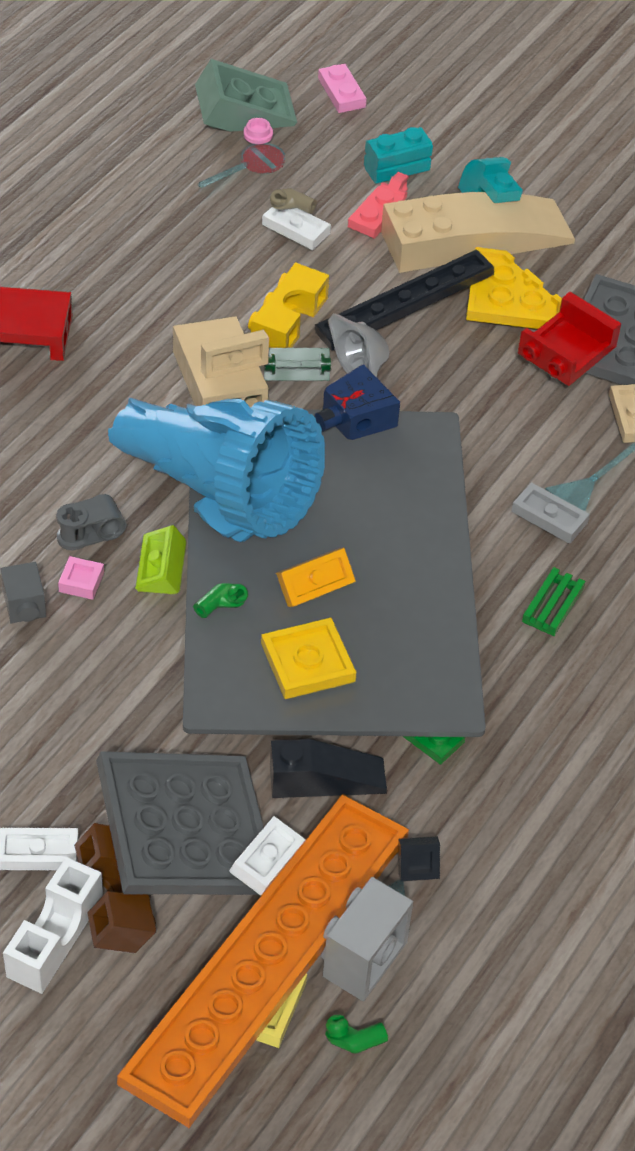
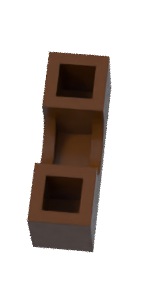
(117, 919)

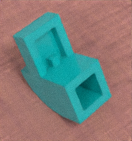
(491, 177)

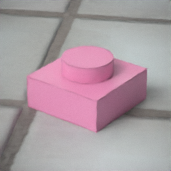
(81, 577)

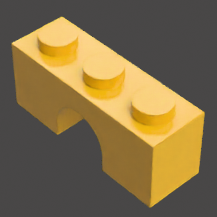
(297, 292)

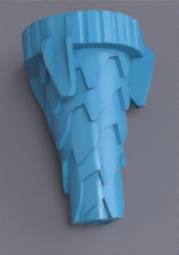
(248, 462)

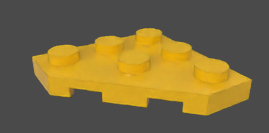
(510, 295)

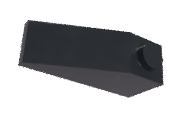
(323, 769)

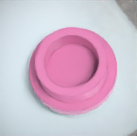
(258, 131)

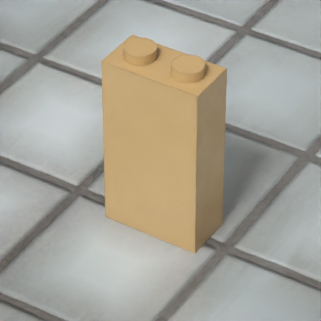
(243, 384)

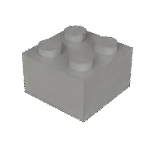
(366, 938)

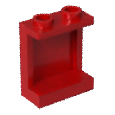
(36, 318)
(570, 340)

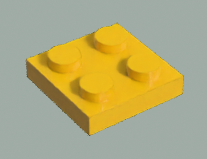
(308, 658)

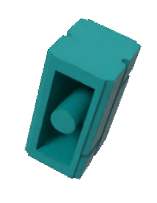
(398, 152)

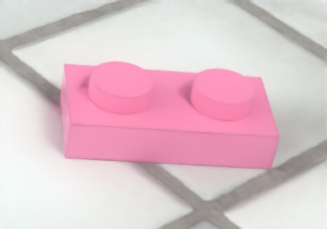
(342, 88)

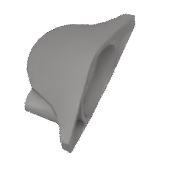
(357, 344)

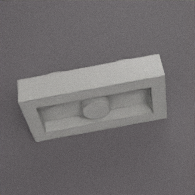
(550, 513)

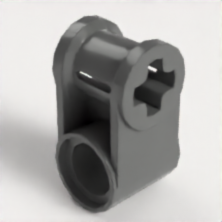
(90, 519)

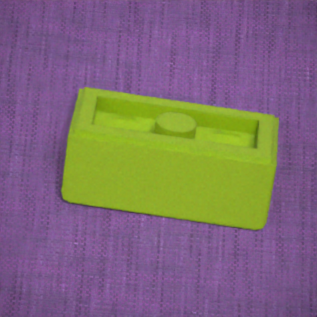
(161, 561)

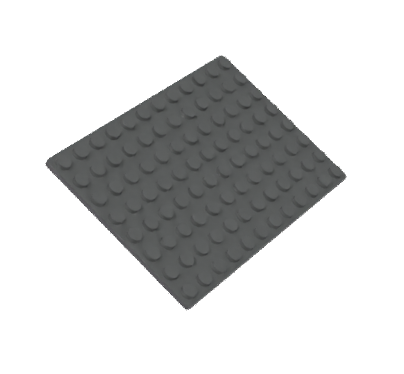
(404, 621)

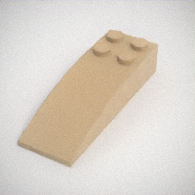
(447, 226)

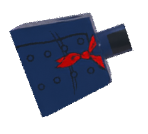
(358, 405)

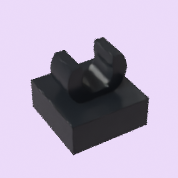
(419, 858)

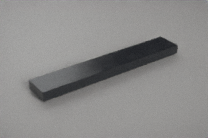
(414, 294)

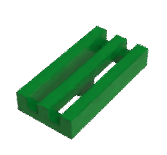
(563, 583)

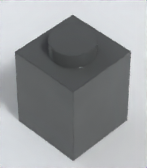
(23, 592)

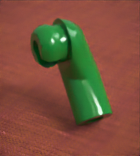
(221, 596)
(351, 1039)

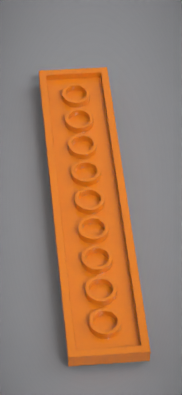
(259, 963)

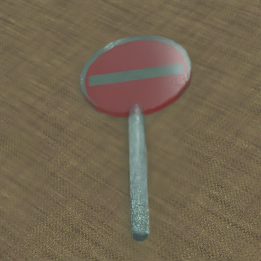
(256, 158)

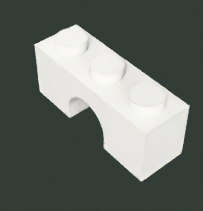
(41, 947)

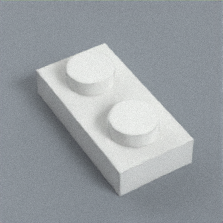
(297, 226)
(36, 847)
(267, 855)

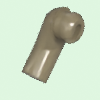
(291, 199)

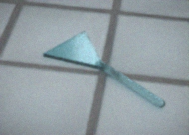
(580, 491)

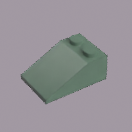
(235, 96)

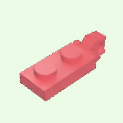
(368, 216)

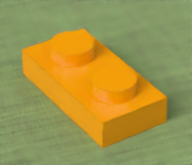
(315, 577)

